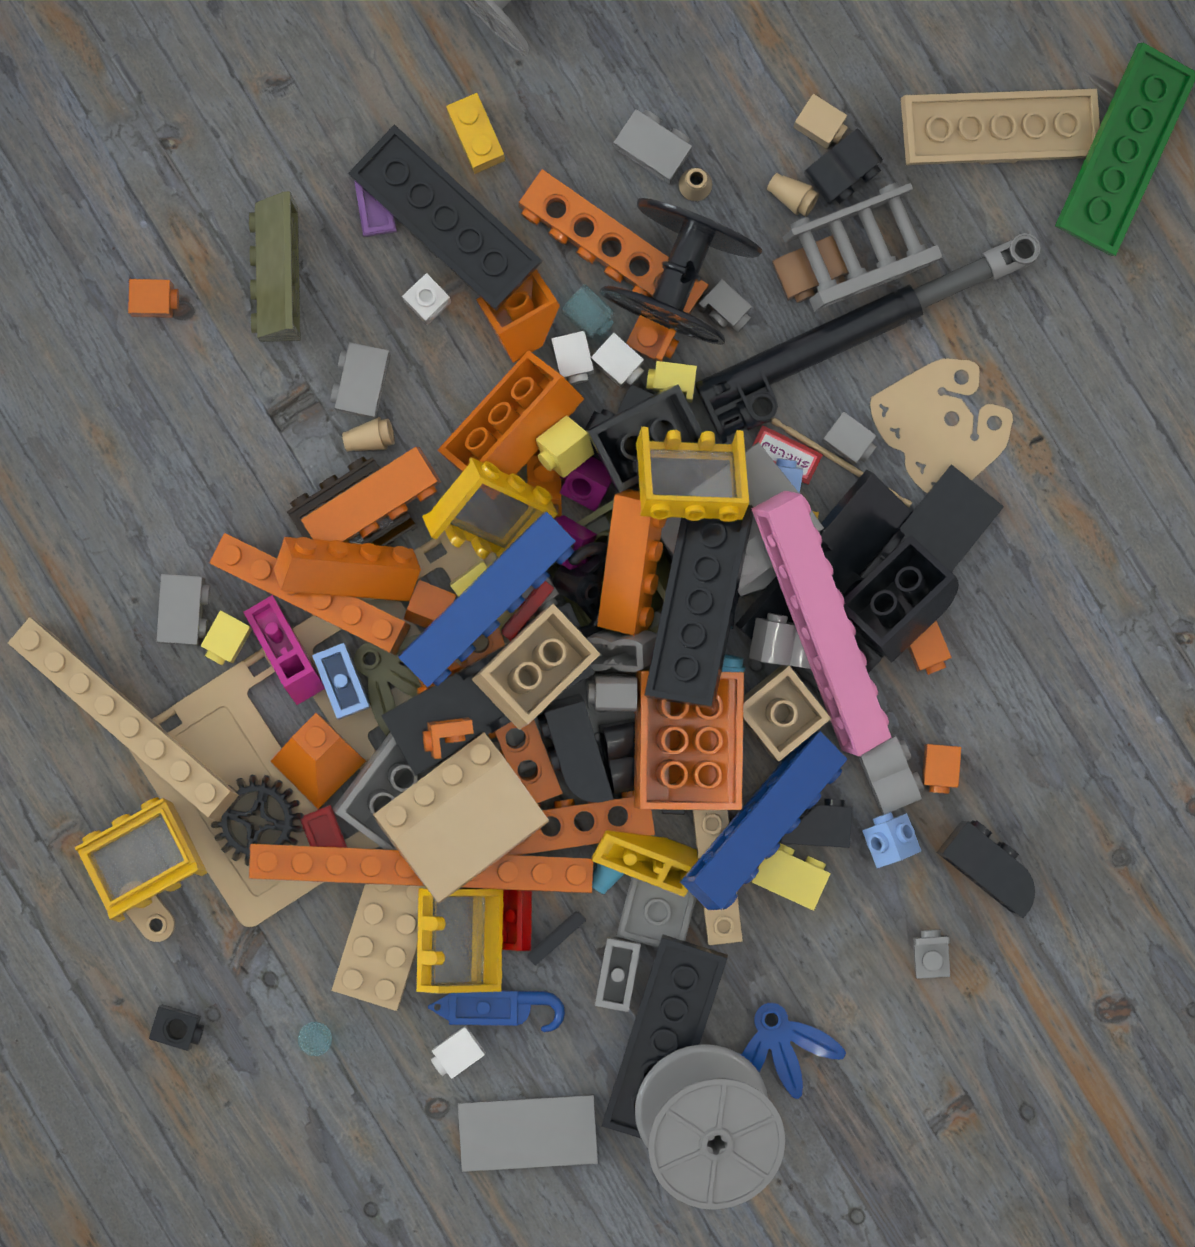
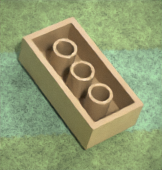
(380, 946)

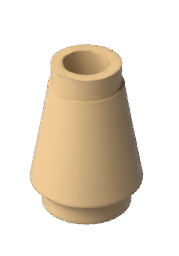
(695, 192)
(793, 194)
(369, 436)

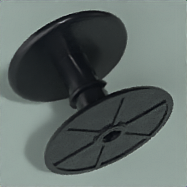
(682, 269)

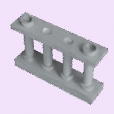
(858, 278)

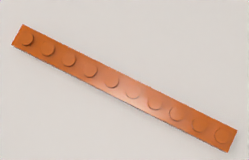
(390, 868)

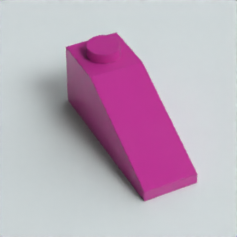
(284, 650)

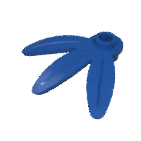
(778, 1040)

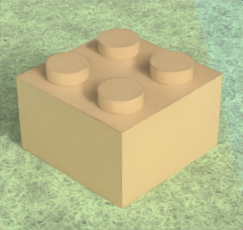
(782, 712)

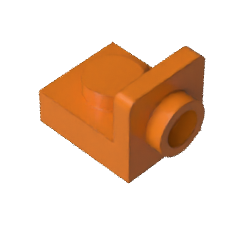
(652, 339)
(452, 730)

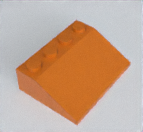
(689, 752)

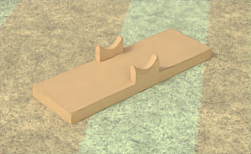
(999, 126)

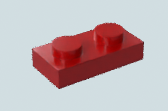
(517, 920)

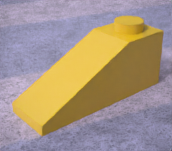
(647, 858)

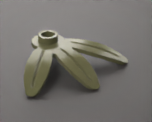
(385, 670)

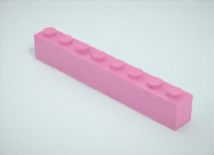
(822, 622)

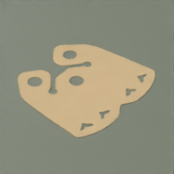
(923, 432)

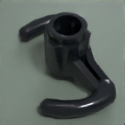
(584, 582)

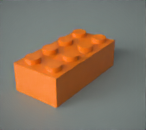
(512, 417)

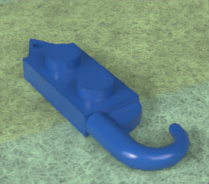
(497, 1008)

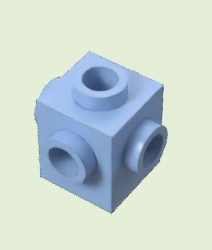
(891, 839)

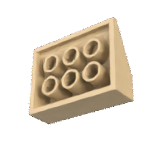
(461, 818)

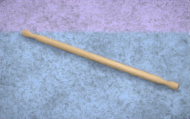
(828, 454)

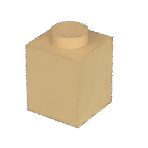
(821, 122)

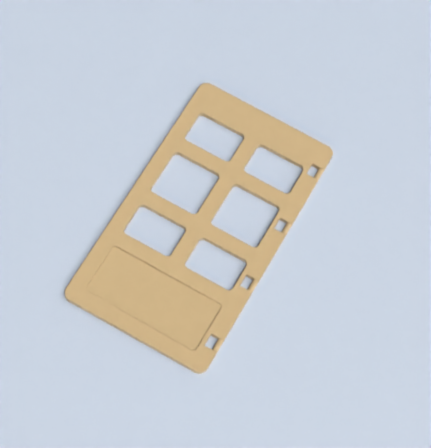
(235, 742)

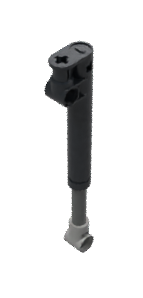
(735, 389)

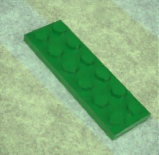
(1126, 149)

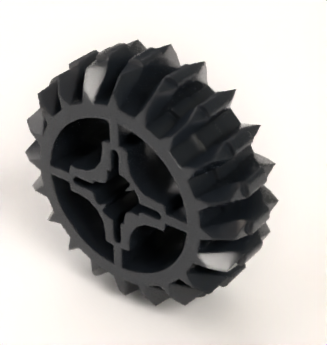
(262, 805)

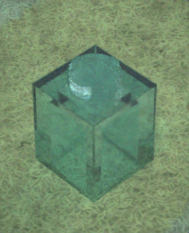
(589, 312)

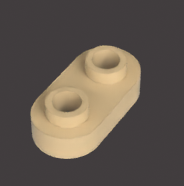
(143, 917)

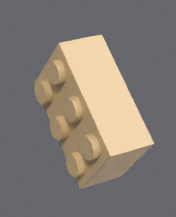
(536, 666)

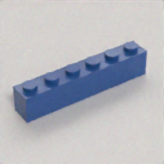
(487, 599)
(763, 822)

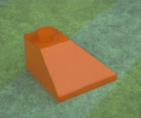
(524, 317)
(317, 760)

